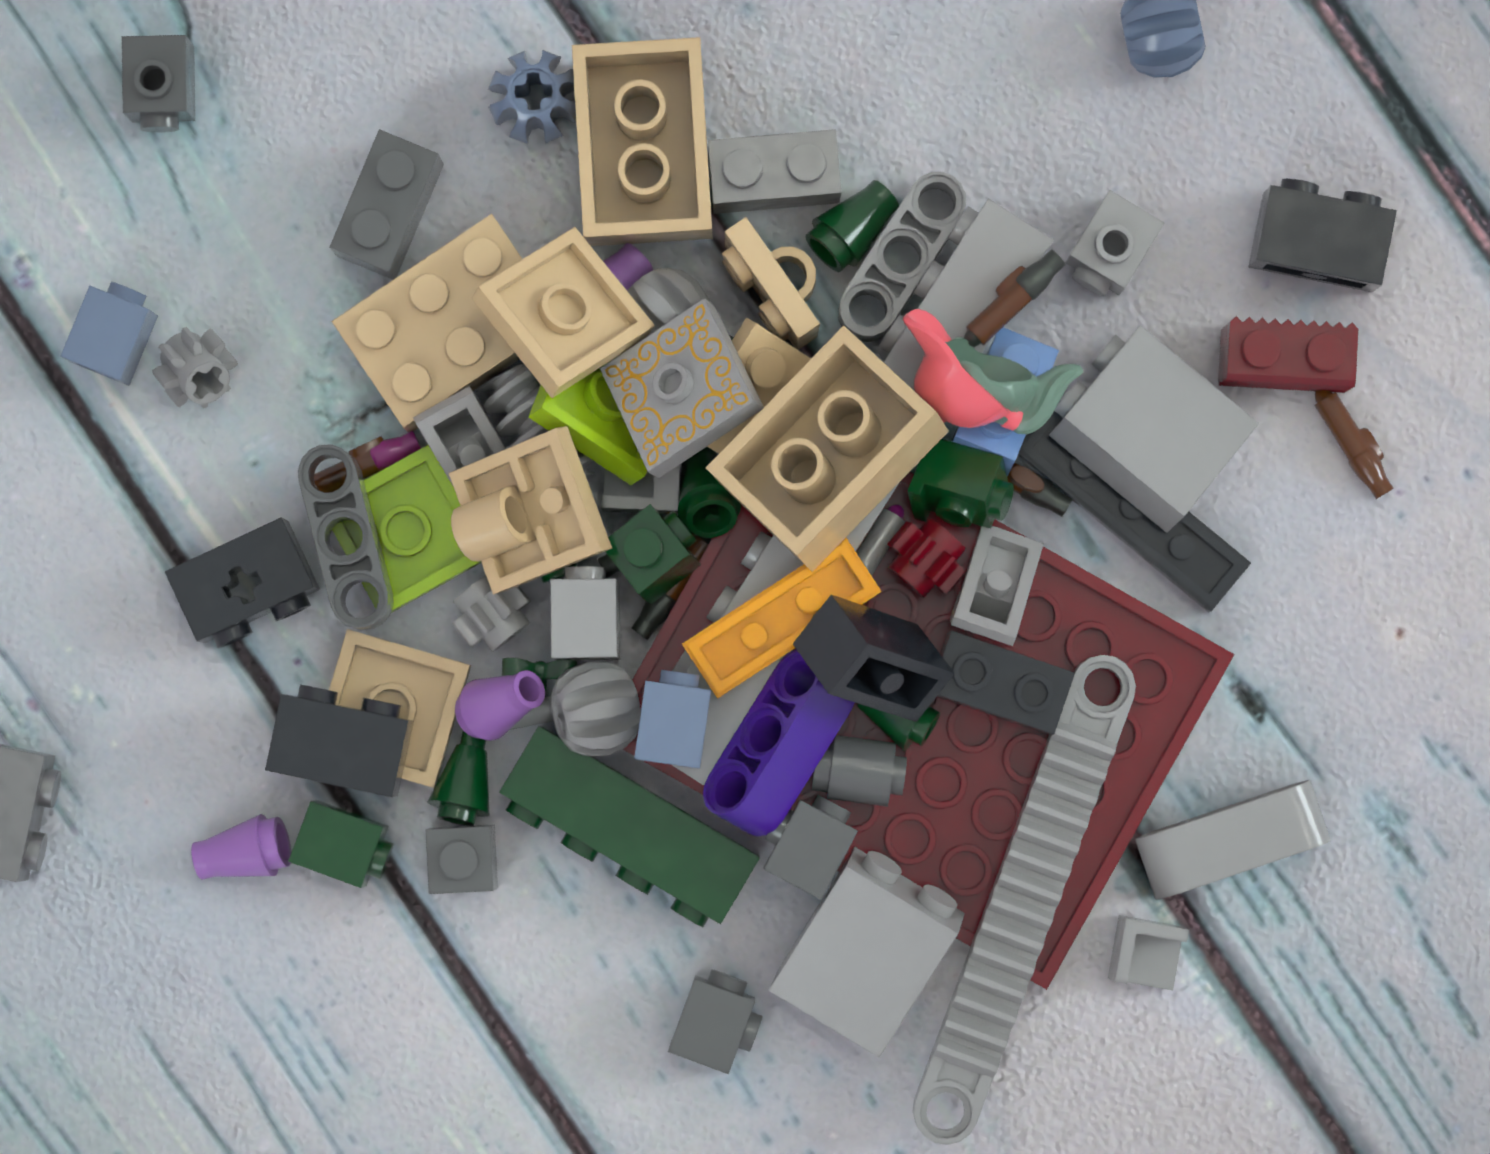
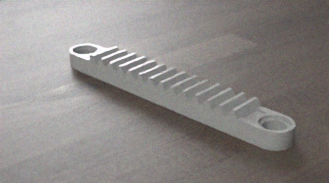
(1023, 901)

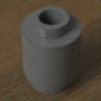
(860, 771)

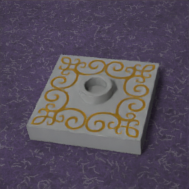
(681, 388)

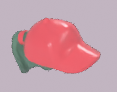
(982, 388)

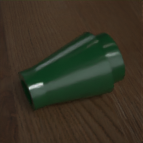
(849, 228)
(703, 501)

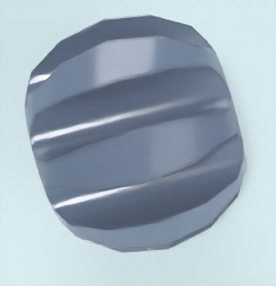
(1162, 35)
(520, 84)

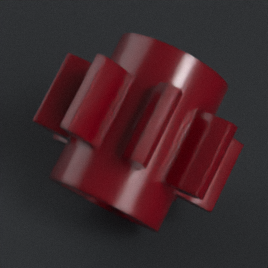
(926, 557)

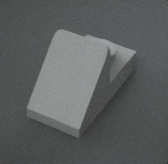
(459, 431)
(997, 584)

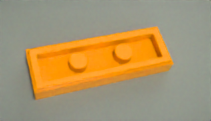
(773, 619)

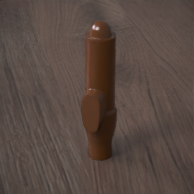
(1356, 443)

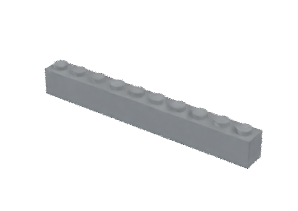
(987, 252)

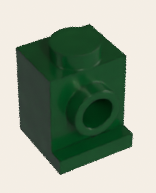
(960, 486)

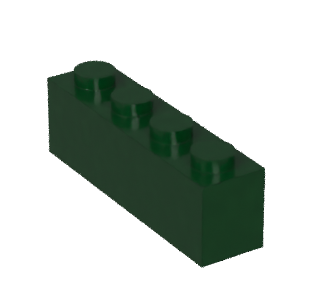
(630, 826)

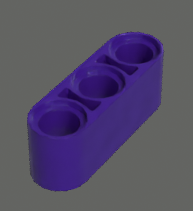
(775, 748)

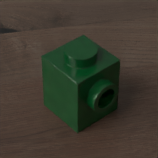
(653, 552)

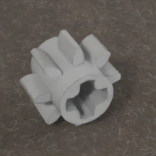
(194, 367)
(490, 615)

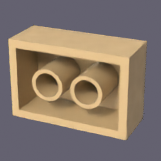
(642, 141)
(423, 330)
(828, 448)

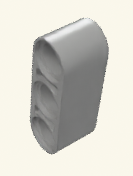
(905, 226)
(1233, 839)

